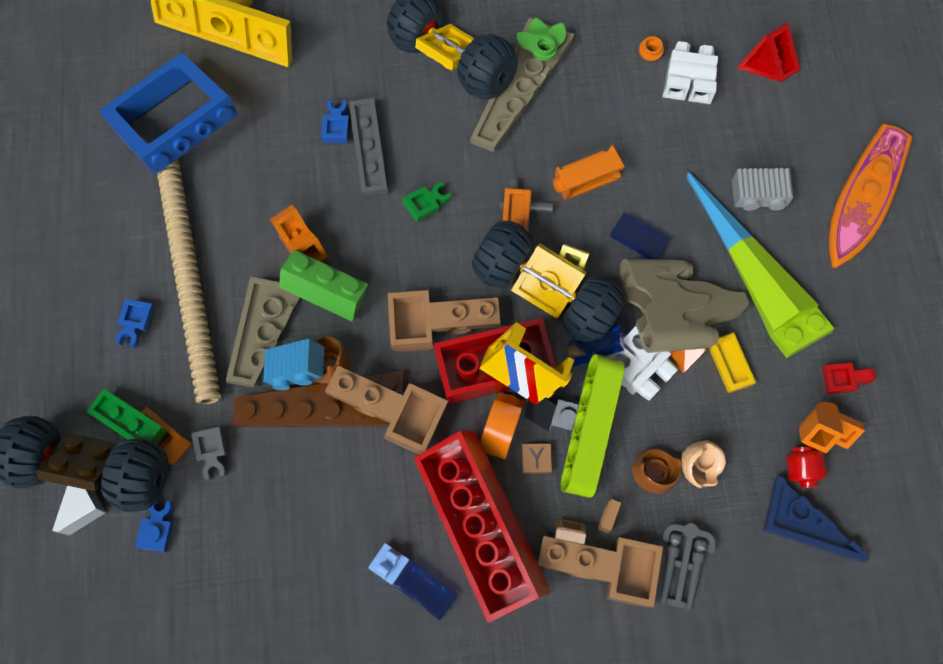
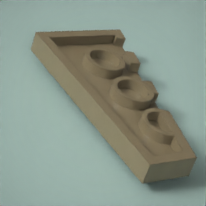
(260, 328)

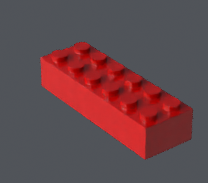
(481, 525)

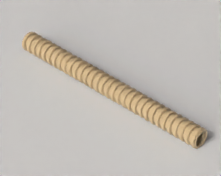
(188, 285)

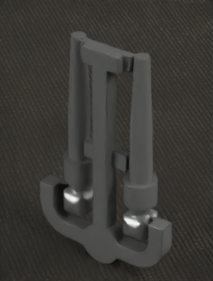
(689, 531)

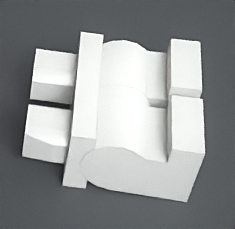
(693, 72)
(641, 365)

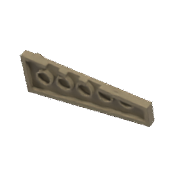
(505, 109)

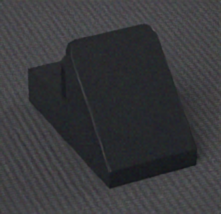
(553, 412)

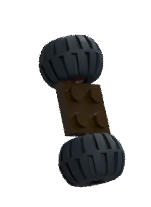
(128, 471)

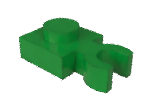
(425, 203)

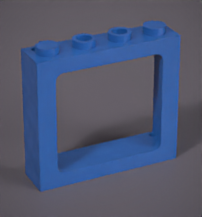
(183, 135)

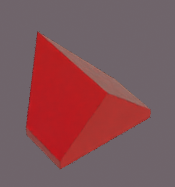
(773, 56)

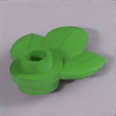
(541, 37)

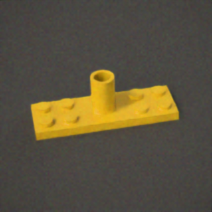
(230, 25)

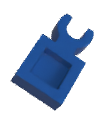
(336, 125)
(133, 318)
(156, 532)

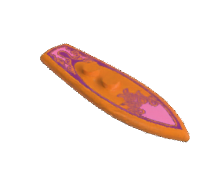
(868, 193)

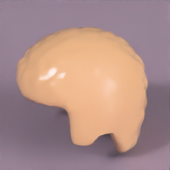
(703, 463)

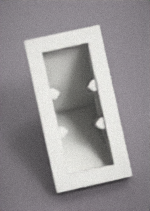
(77, 510)

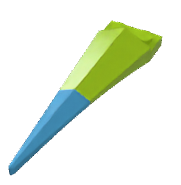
(782, 303)

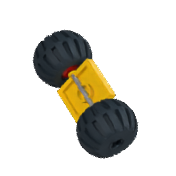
(483, 63)
(548, 281)

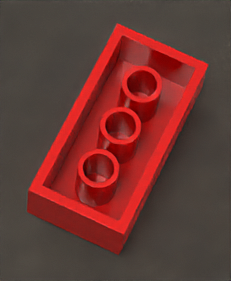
(462, 357)

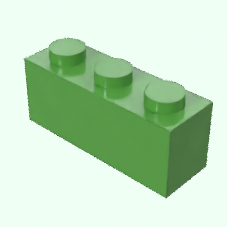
(322, 285)

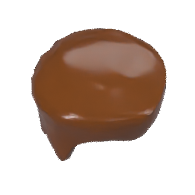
(335, 355)
(656, 470)

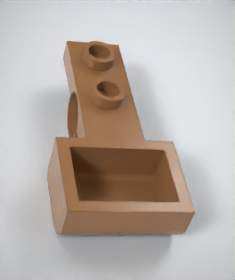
(415, 318)
(410, 415)
(629, 569)

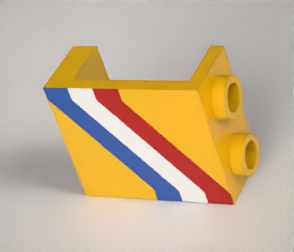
(521, 369)

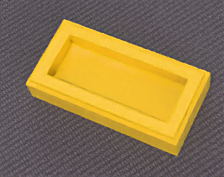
(732, 363)

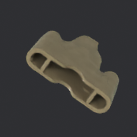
(674, 308)

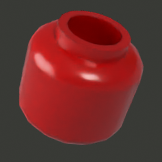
(806, 466)

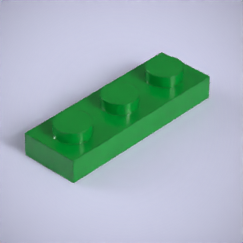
(124, 418)

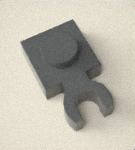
(209, 447)

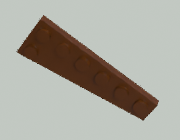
(308, 407)

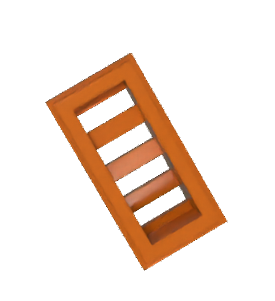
(175, 443)

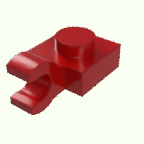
(843, 378)

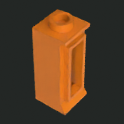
(588, 173)

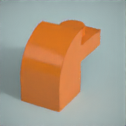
(296, 235)
(501, 425)
(828, 427)

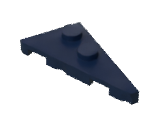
(797, 520)

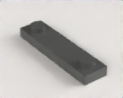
(368, 147)

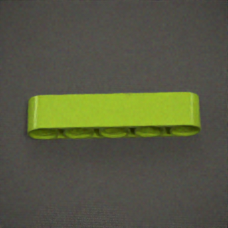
(592, 426)

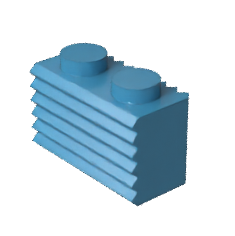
(293, 364)

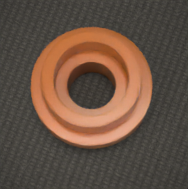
(651, 43)

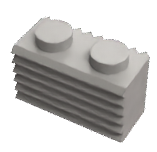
(762, 188)

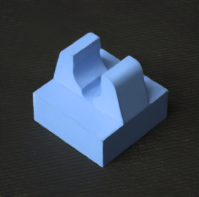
(388, 564)

